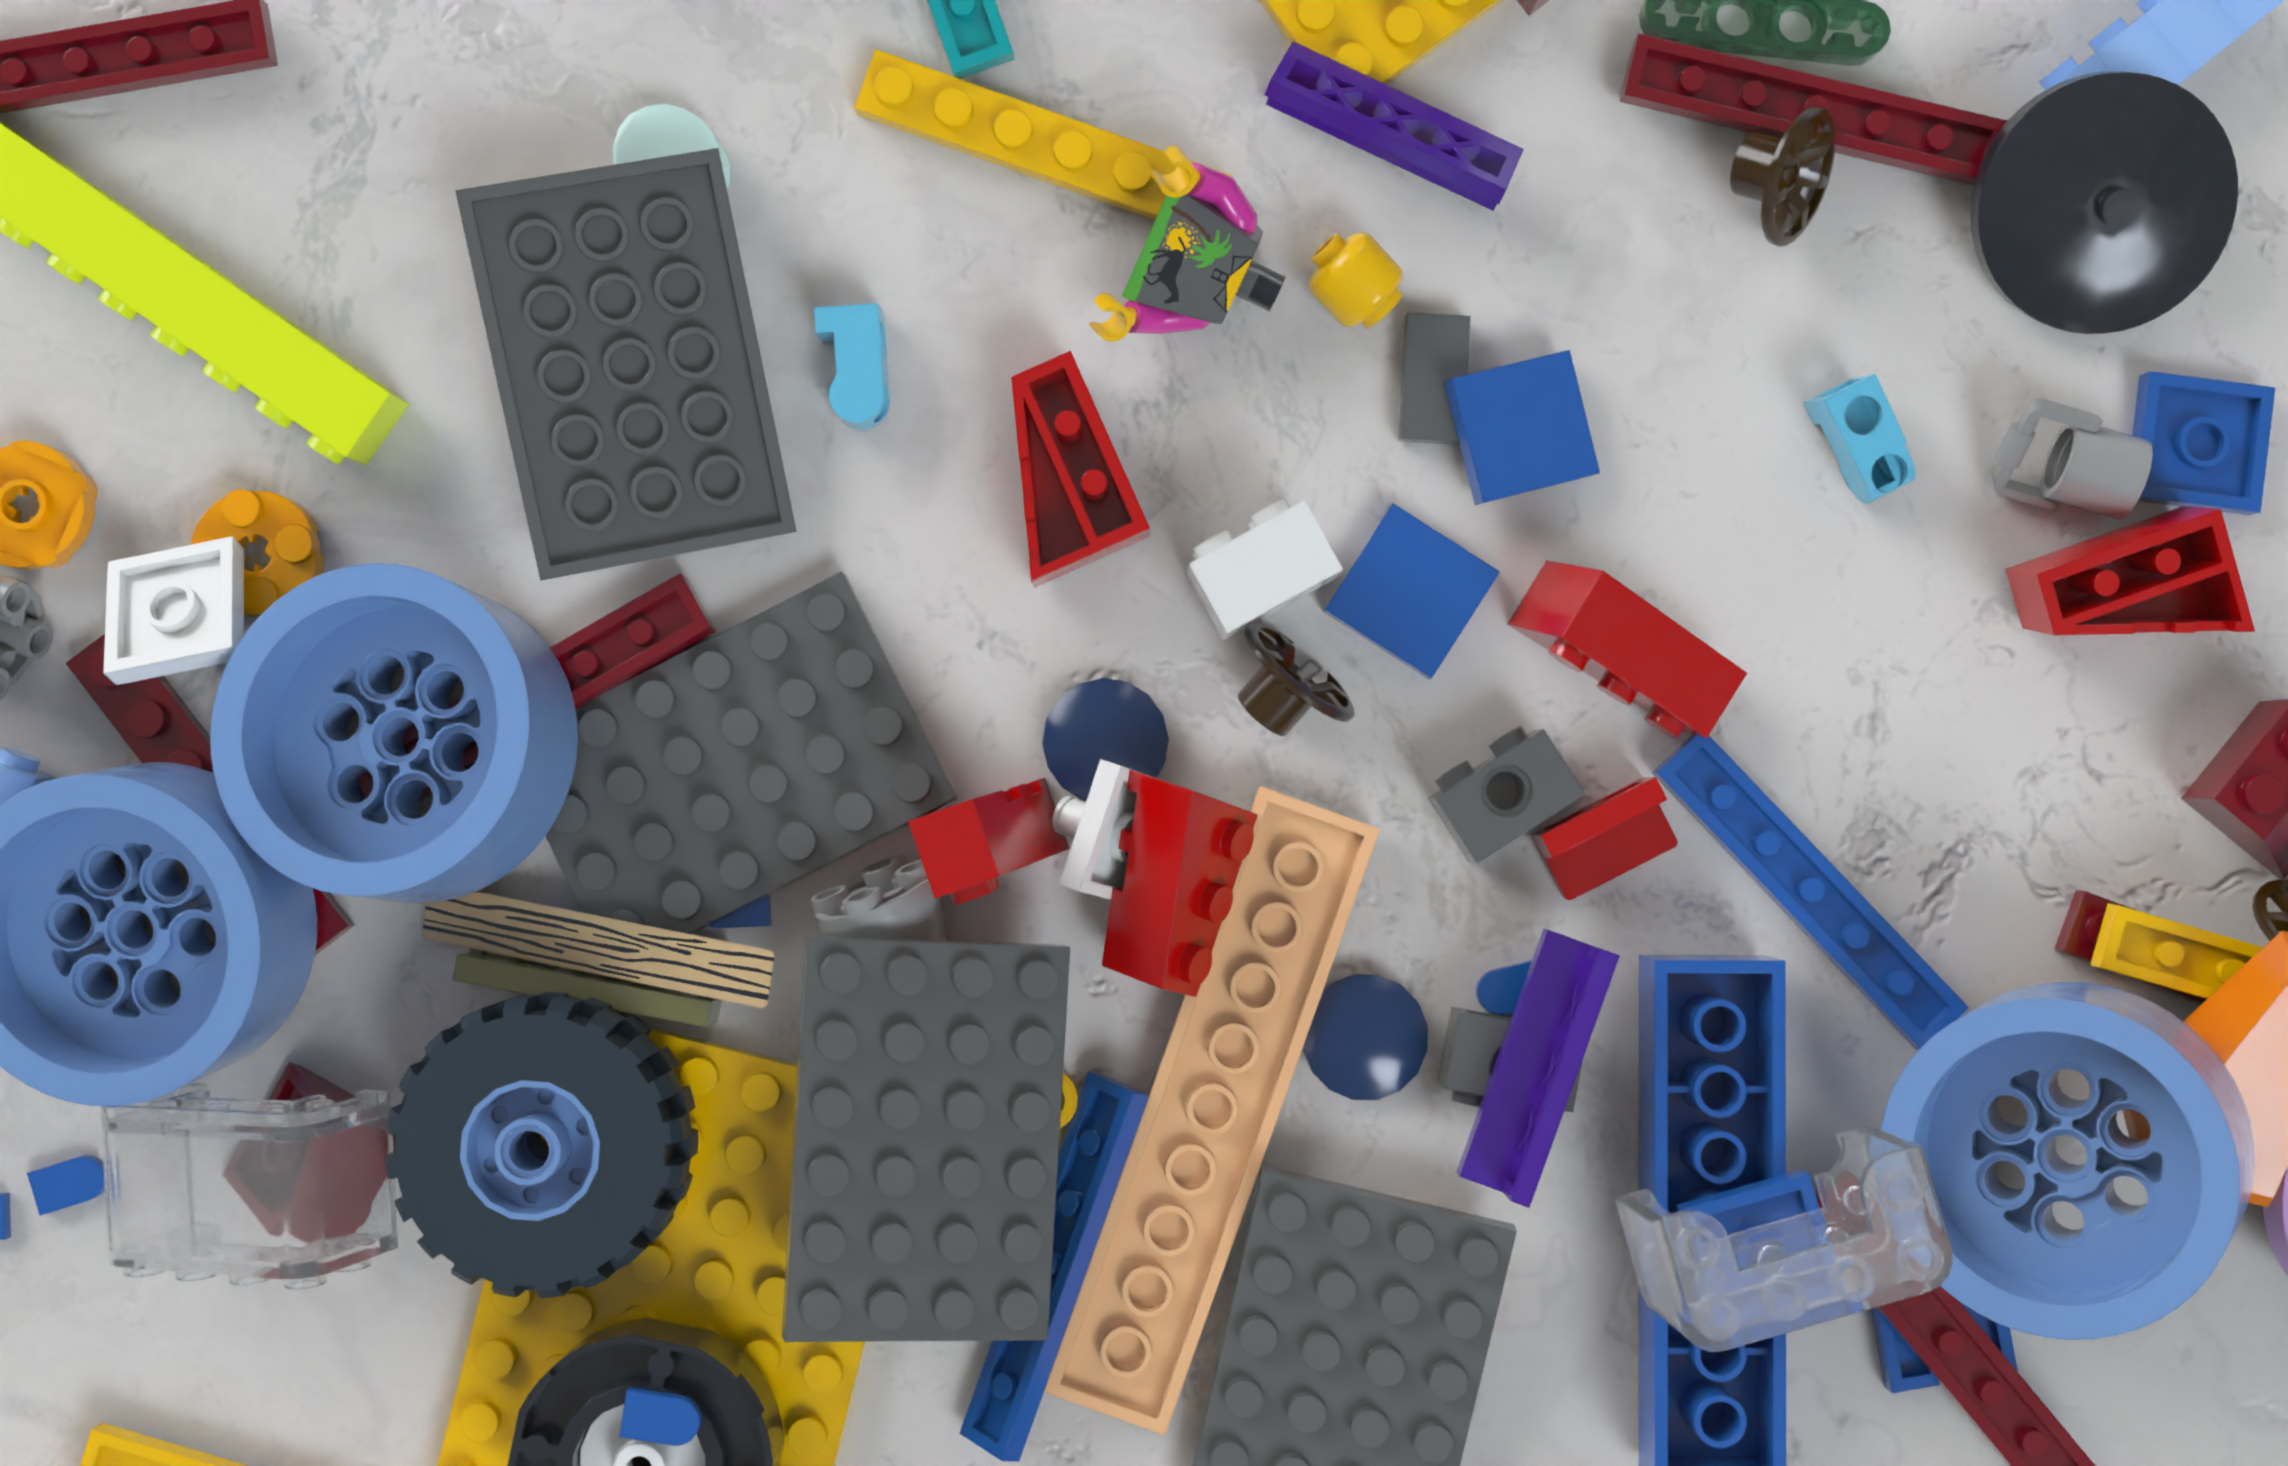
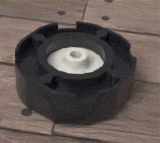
(580, 1401)

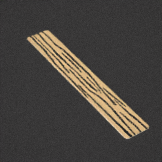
(603, 946)

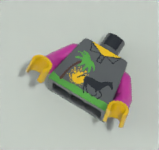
(1192, 258)

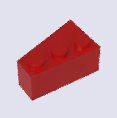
(1070, 474)
(2141, 578)
(1628, 647)
(986, 838)
(1175, 884)

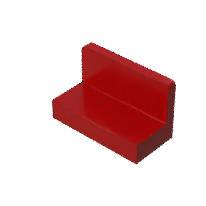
(1606, 838)

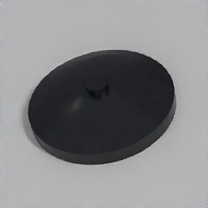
(2104, 202)

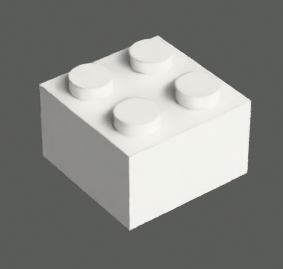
(1262, 569)

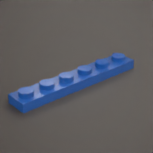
(1809, 890)
(1086, 1182)

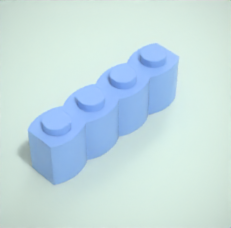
(2167, 40)

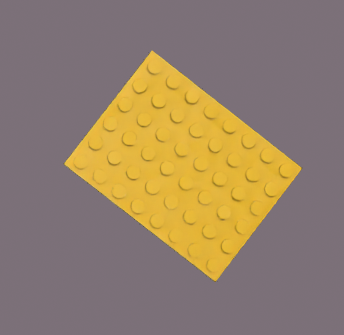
(708, 1270)

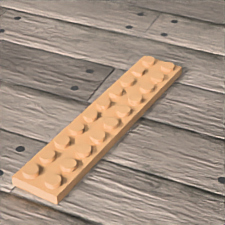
(1211, 1116)

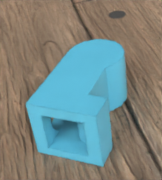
(861, 380)
(1863, 437)

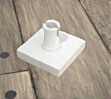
(173, 610)
(1094, 858)

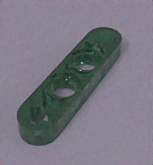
(1764, 33)

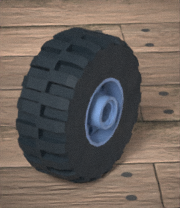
(476, 1158)

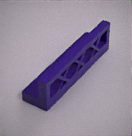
(1393, 126)
(1537, 1066)

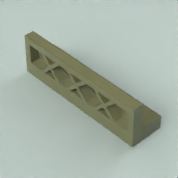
(623, 995)

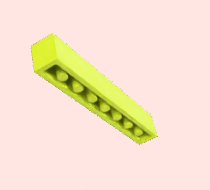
(191, 304)

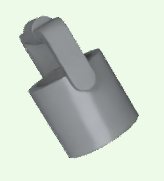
(2083, 466)

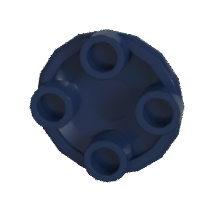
(1106, 723)
(1366, 1037)

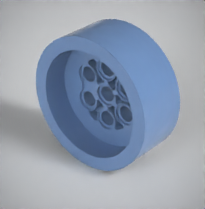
(332, 653)
(136, 1042)
(2005, 1243)

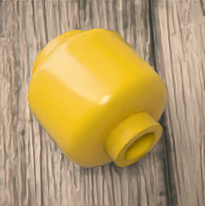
(1355, 279)

